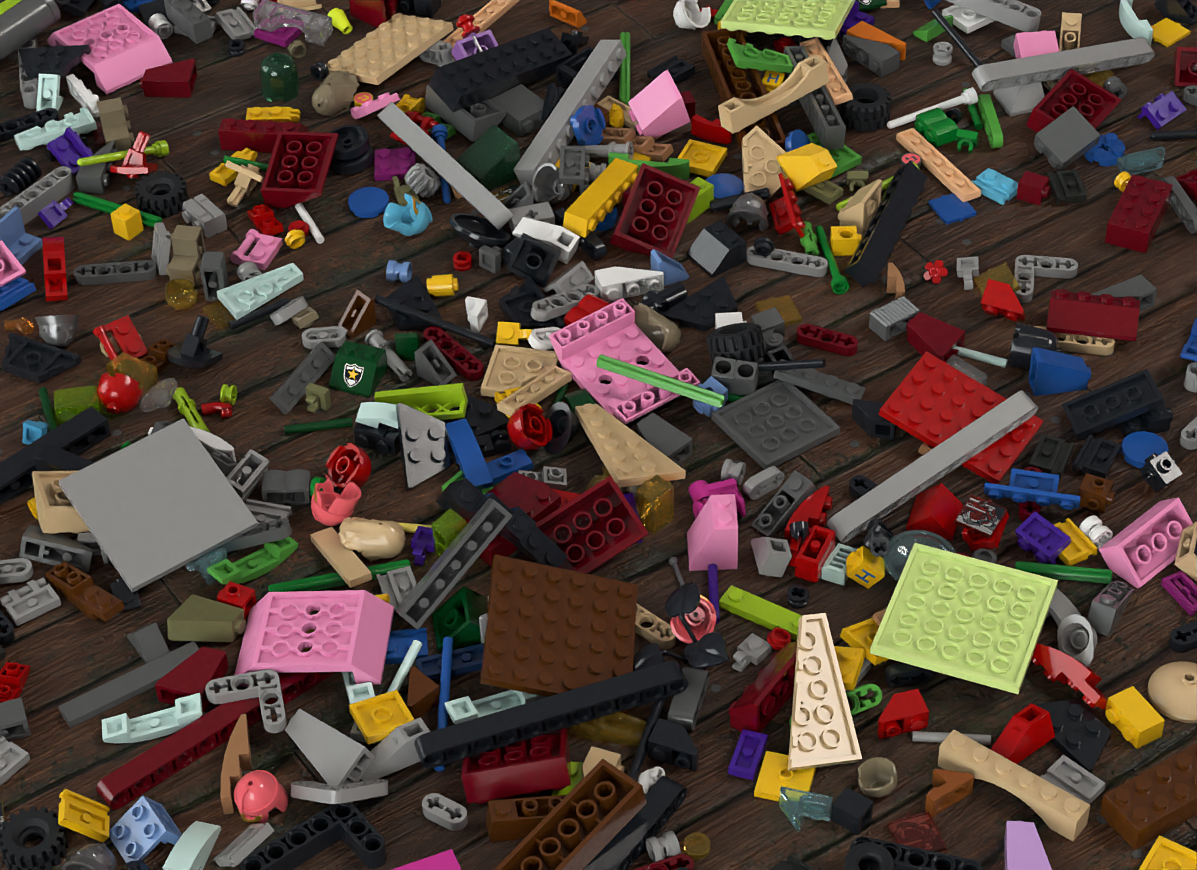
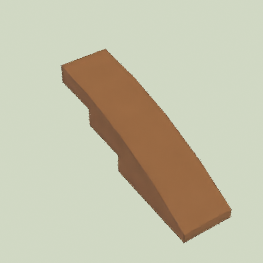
(642, 144)
(236, 759)

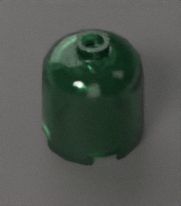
(279, 77)

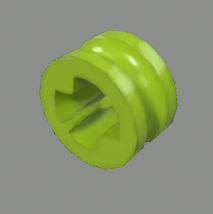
(228, 394)

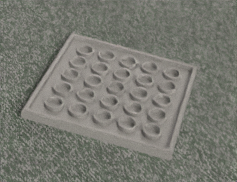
(157, 504)

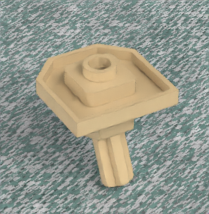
(244, 183)

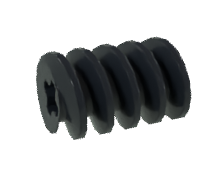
(19, 176)

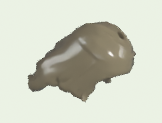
(335, 93)
(657, 328)

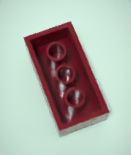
(1138, 213)

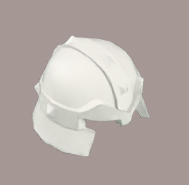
(688, 15)

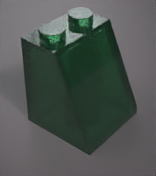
(492, 159)

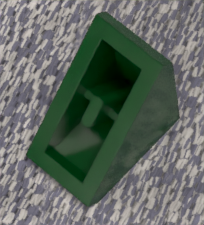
(406, 345)

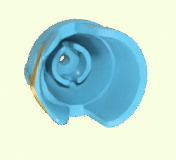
(407, 219)

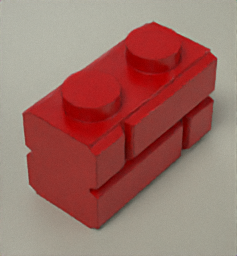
(814, 553)

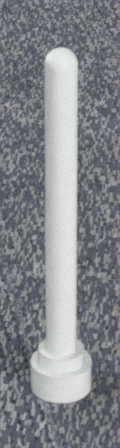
(968, 97)

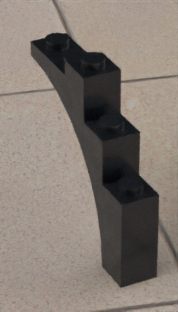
(519, 530)

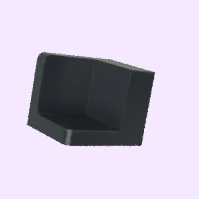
(852, 811)

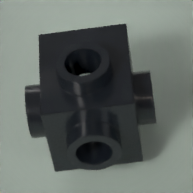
(1160, 471)

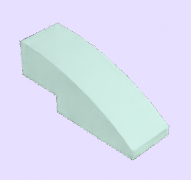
(193, 847)

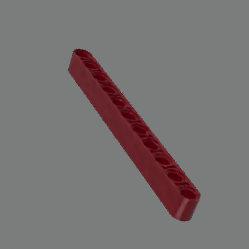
(194, 742)

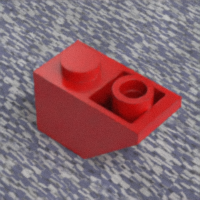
(1001, 299)
(903, 714)

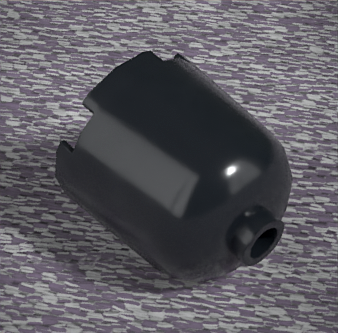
(1026, 338)

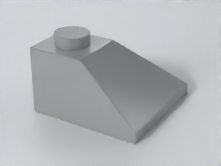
(1020, 98)

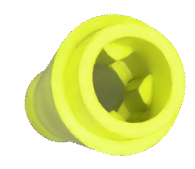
(340, 20)

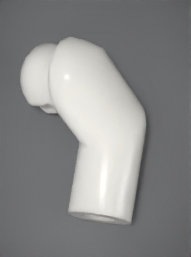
(650, 777)

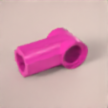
(701, 489)

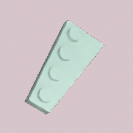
(81, 123)
(256, 291)

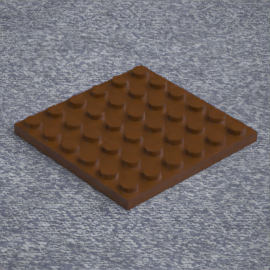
(555, 628)

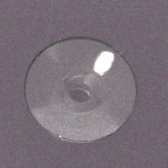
(159, 395)

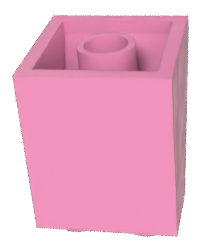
(658, 107)
(714, 535)

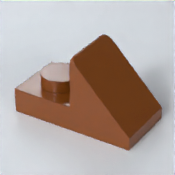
(948, 789)

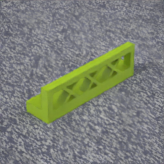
(429, 398)

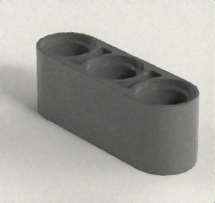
(687, 705)

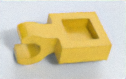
(510, 333)

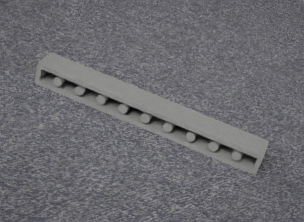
(582, 91)

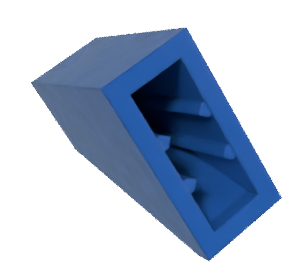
(1057, 372)

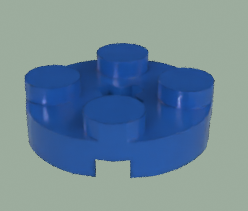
(584, 134)
(1114, 149)

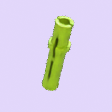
(188, 408)

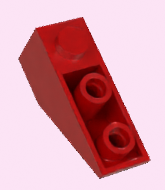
(1025, 734)

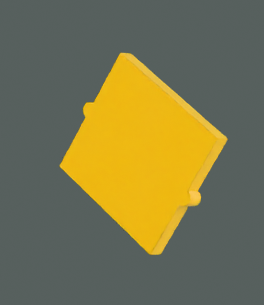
(1168, 32)

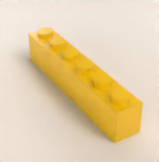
(600, 198)

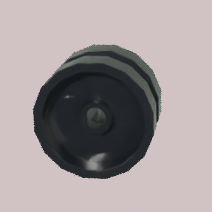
(352, 150)

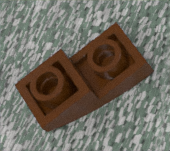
(158, 354)

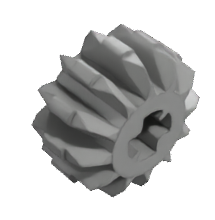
(422, 180)

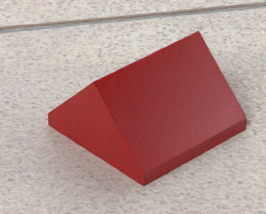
(935, 512)

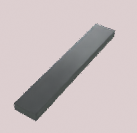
(123, 687)

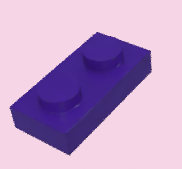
(747, 754)

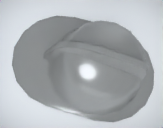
(1077, 638)

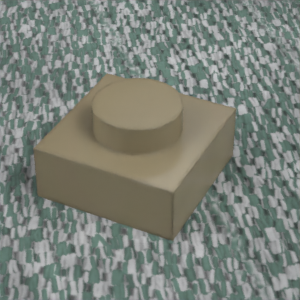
(305, 318)

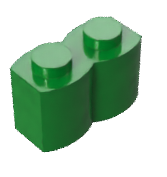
(936, 127)

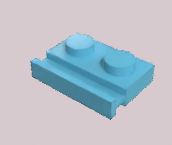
(996, 186)

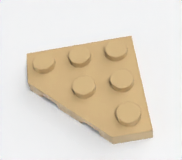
(760, 162)
(515, 368)

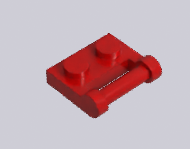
(125, 337)

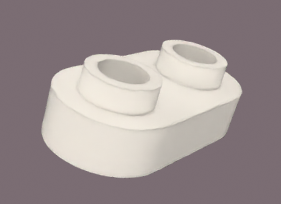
(540, 339)

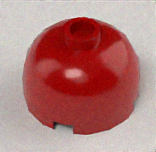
(119, 393)
(529, 428)
(348, 465)

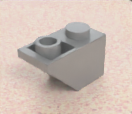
(771, 555)

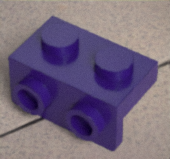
(1162, 110)

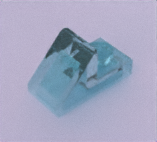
(205, 561)
(800, 803)

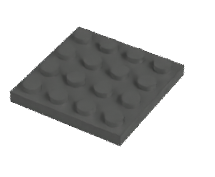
(775, 423)

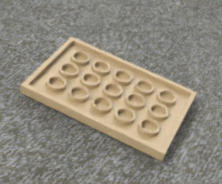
(389, 47)

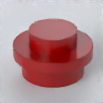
(299, 225)
(778, 638)

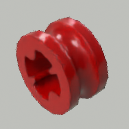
(462, 261)

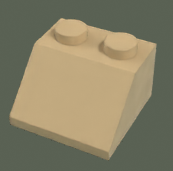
(861, 207)

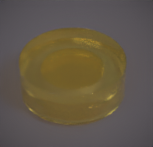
(697, 845)

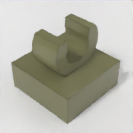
(856, 178)
(317, 397)

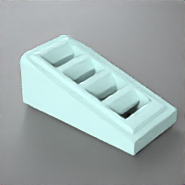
(836, 574)

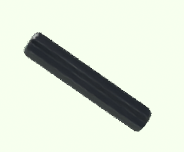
(727, 202)

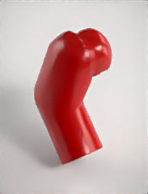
(217, 407)

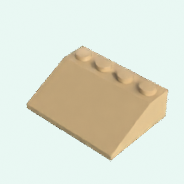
(53, 507)

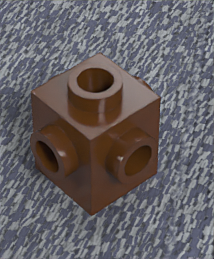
(1096, 493)

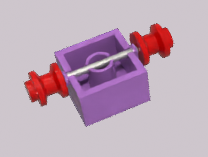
(472, 42)

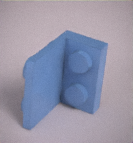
(14, 236)
(143, 829)

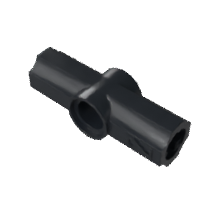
(664, 299)
(878, 538)

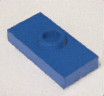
(506, 465)

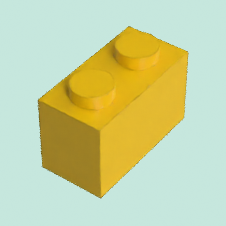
(1134, 717)

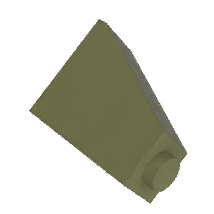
(205, 621)

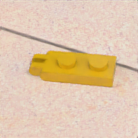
(274, 114)
(225, 175)

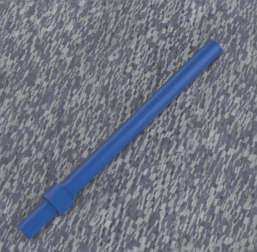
(444, 687)

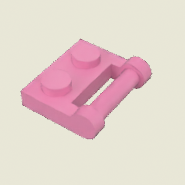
(373, 105)
(263, 251)

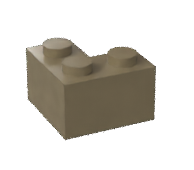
(114, 124)
(187, 253)

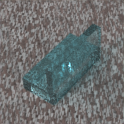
(1142, 161)

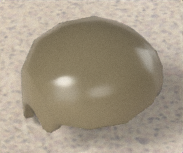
(877, 777)

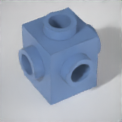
(712, 385)

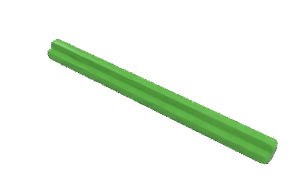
(624, 80)
(660, 381)

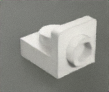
(477, 312)

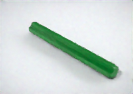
(109, 207)

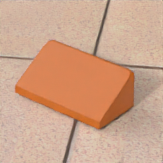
(566, 14)

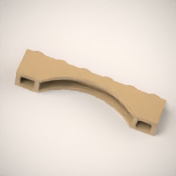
(805, 78)
(1055, 806)

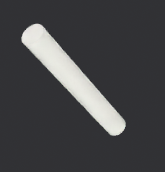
(312, 226)

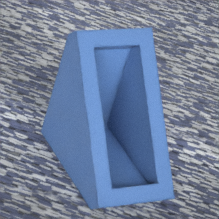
(672, 270)

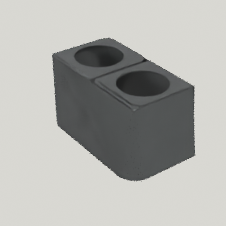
(739, 384)

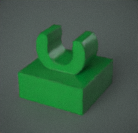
(968, 138)

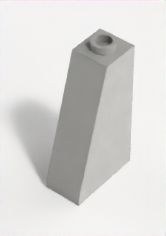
(330, 752)

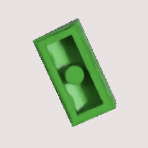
(932, 29)

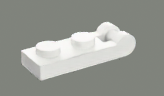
(83, 95)

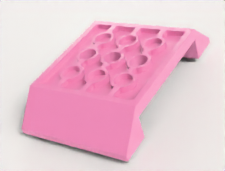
(118, 44)
(615, 335)
(347, 637)

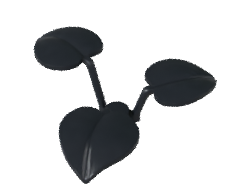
(700, 654)

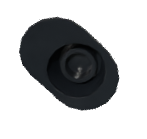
(564, 427)

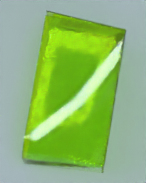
(73, 401)
(446, 530)

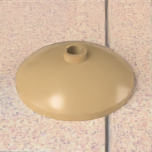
(1174, 691)

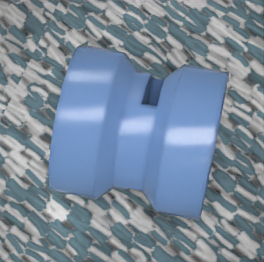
(398, 271)

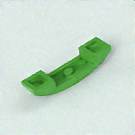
(676, 167)
(255, 563)

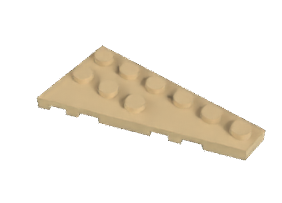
(623, 451)
(821, 714)

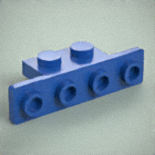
(1033, 487)

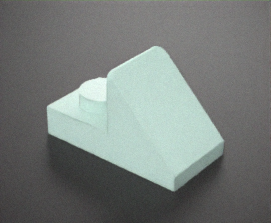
(48, 92)

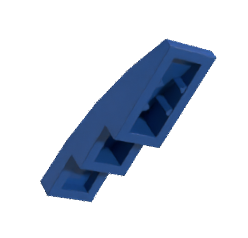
(468, 454)

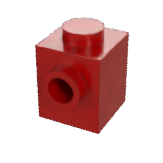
(238, 596)

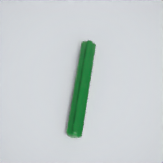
(1066, 572)

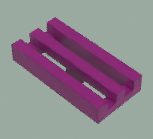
(1180, 593)

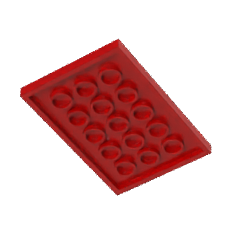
(941, 401)

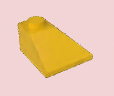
(807, 165)

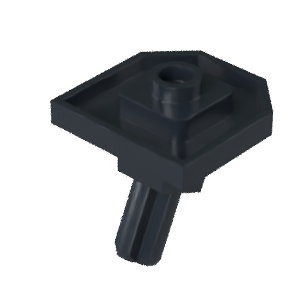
(193, 351)

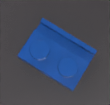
(15, 291)
(401, 641)

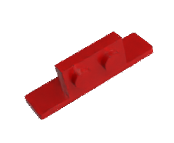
(786, 210)

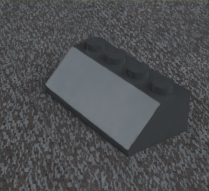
(470, 121)

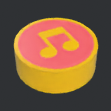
(362, 97)

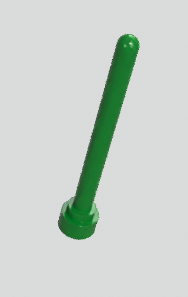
(839, 283)

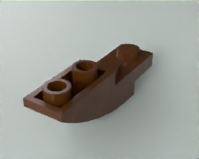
(83, 593)

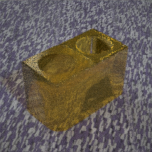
(135, 368)

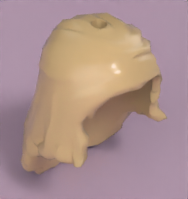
(372, 537)

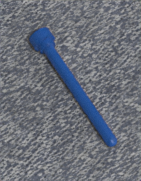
(439, 135)

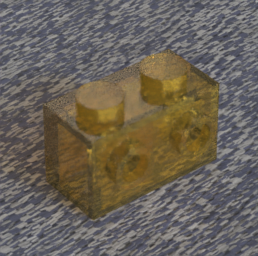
(655, 503)

